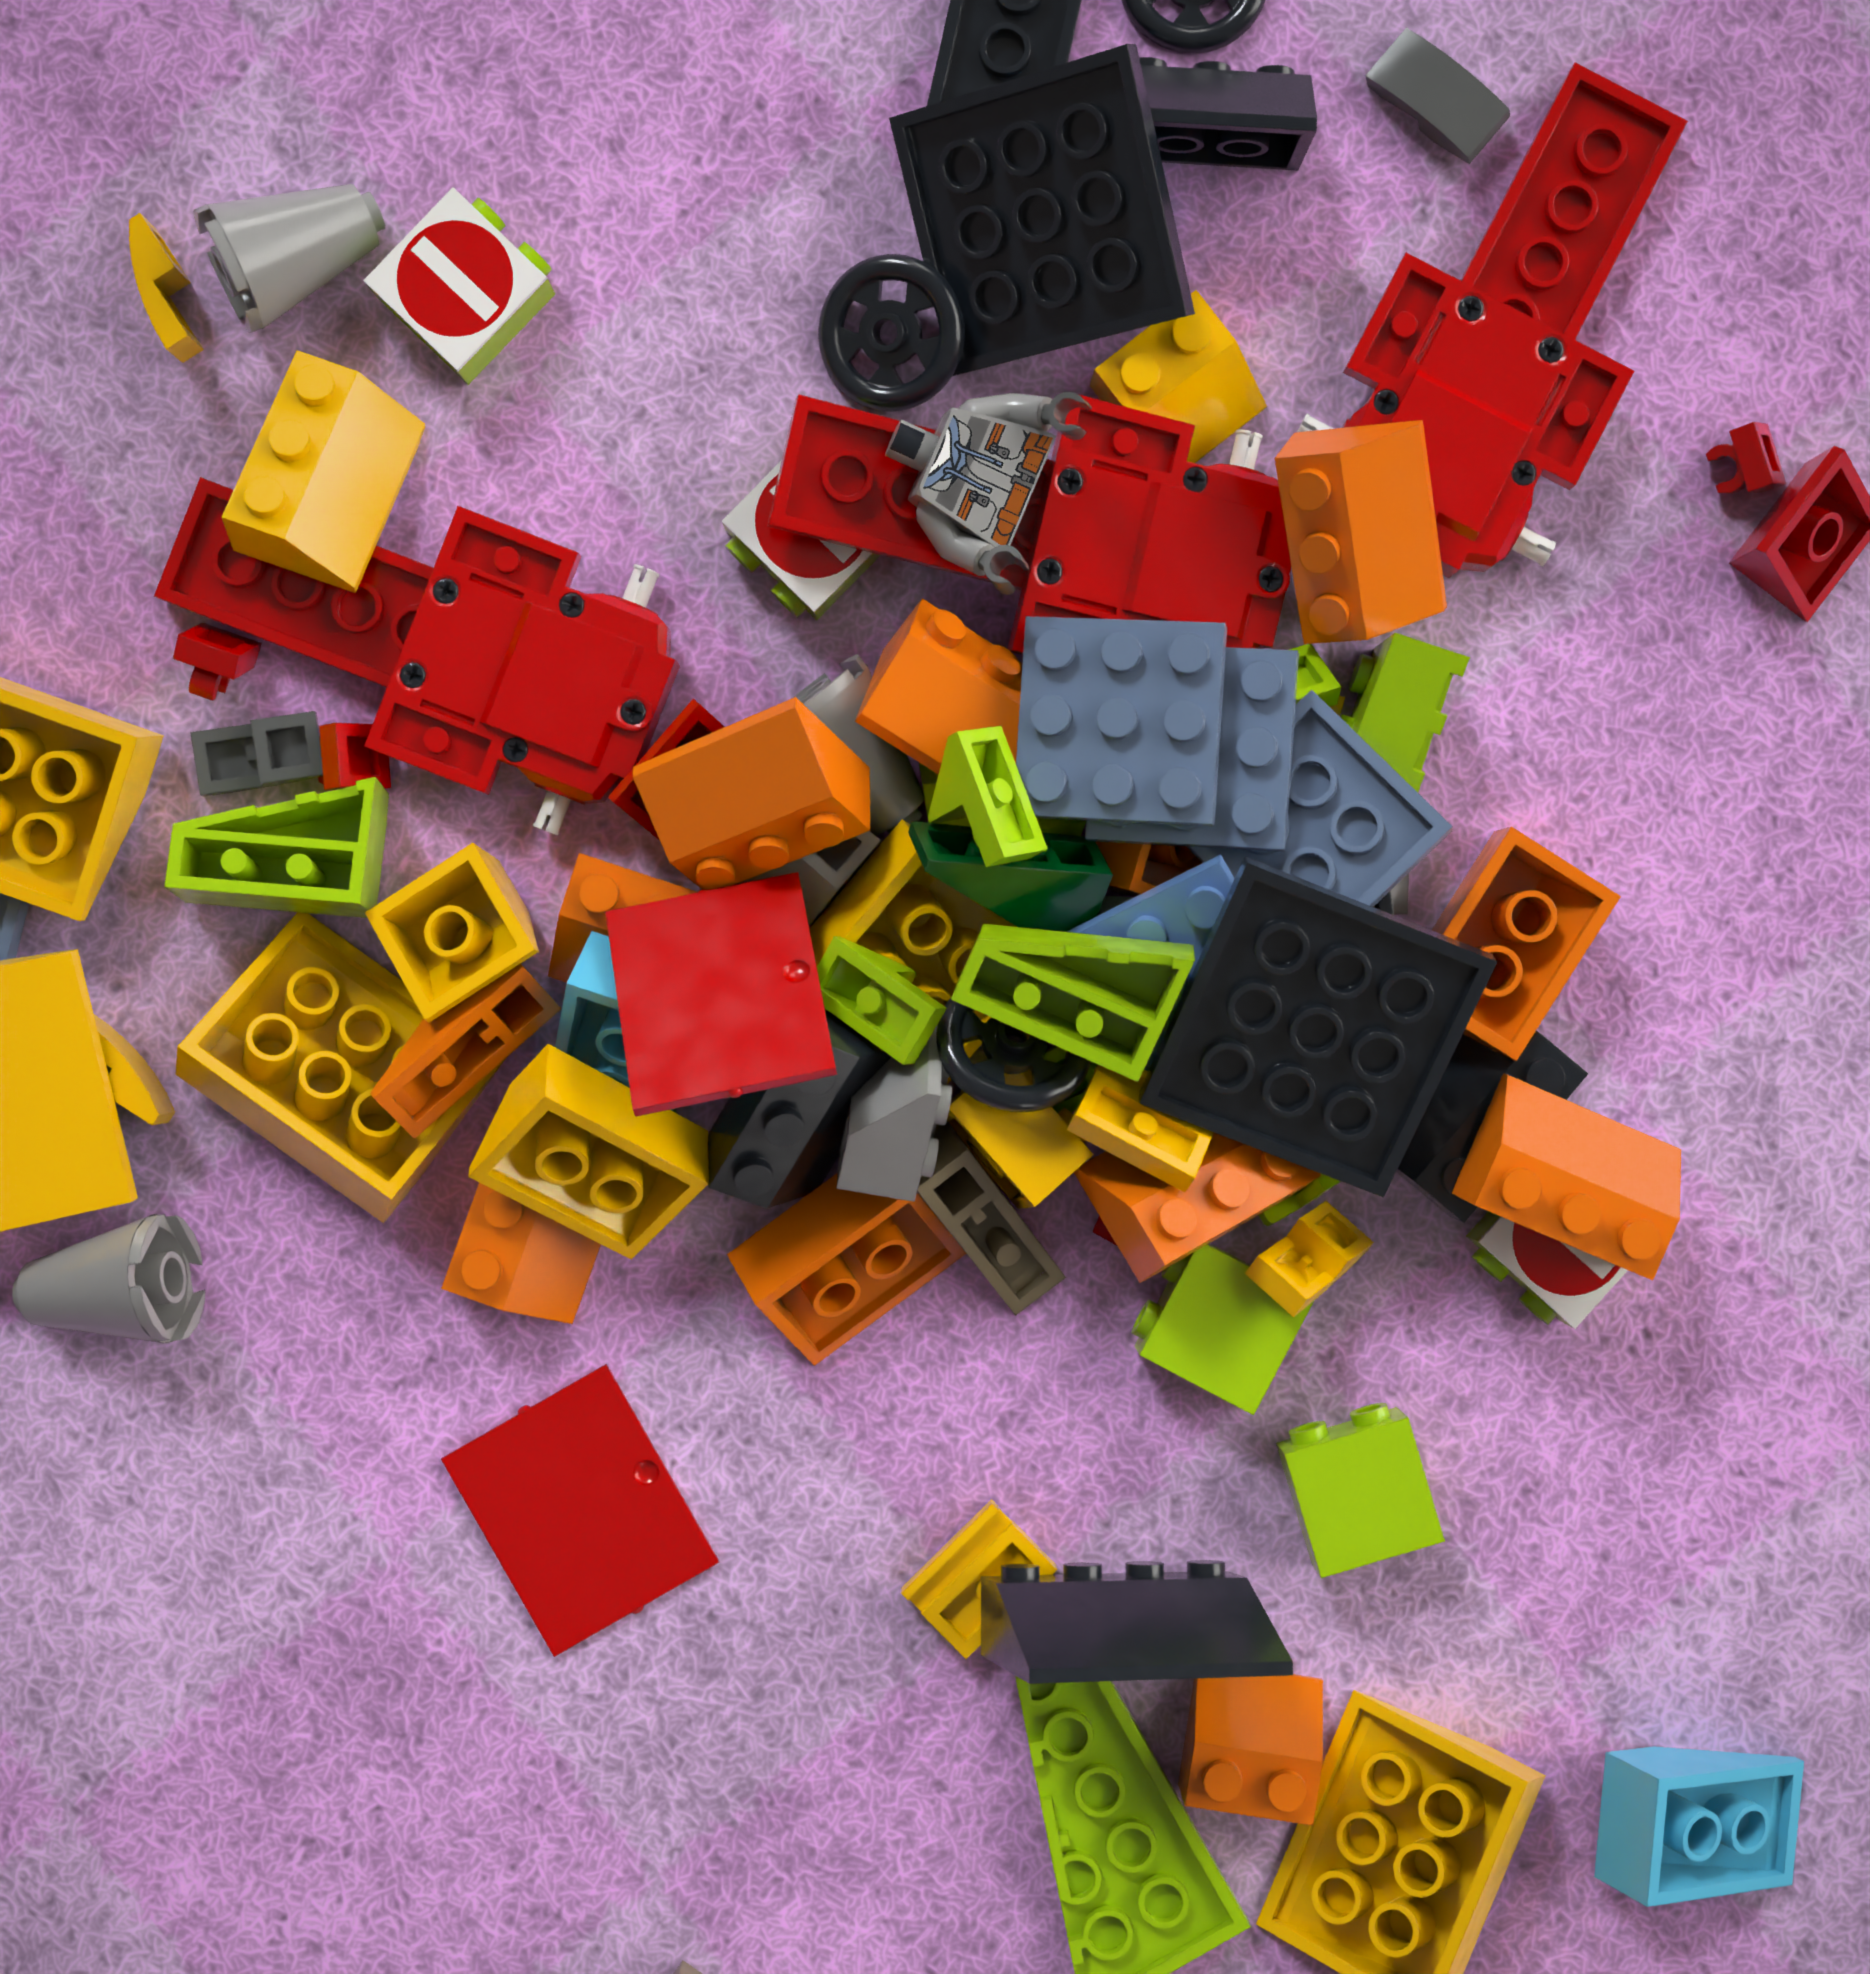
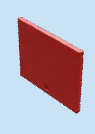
(718, 994)
(580, 1510)

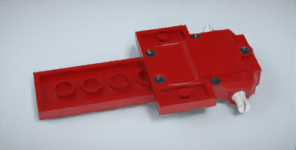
(1497, 352)
(1106, 535)
(475, 655)

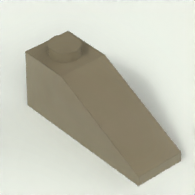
(987, 1224)

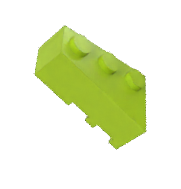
(1402, 700)
(286, 856)
(1077, 990)

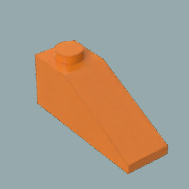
(461, 1048)

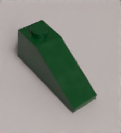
(1043, 892)

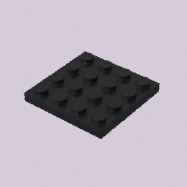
(1046, 208)
(1315, 1027)

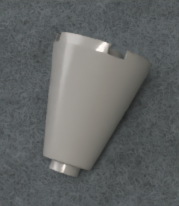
(286, 245)
(893, 784)
(118, 1283)

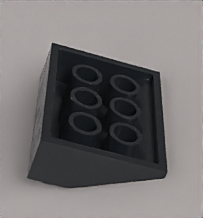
(1127, 1624)

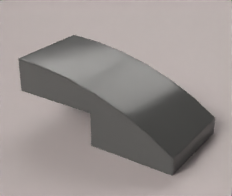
(1439, 93)
(258, 754)

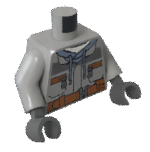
(982, 474)

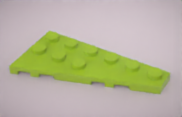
(1122, 1847)

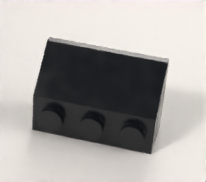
(1230, 115)
(1461, 1104)
(788, 1137)

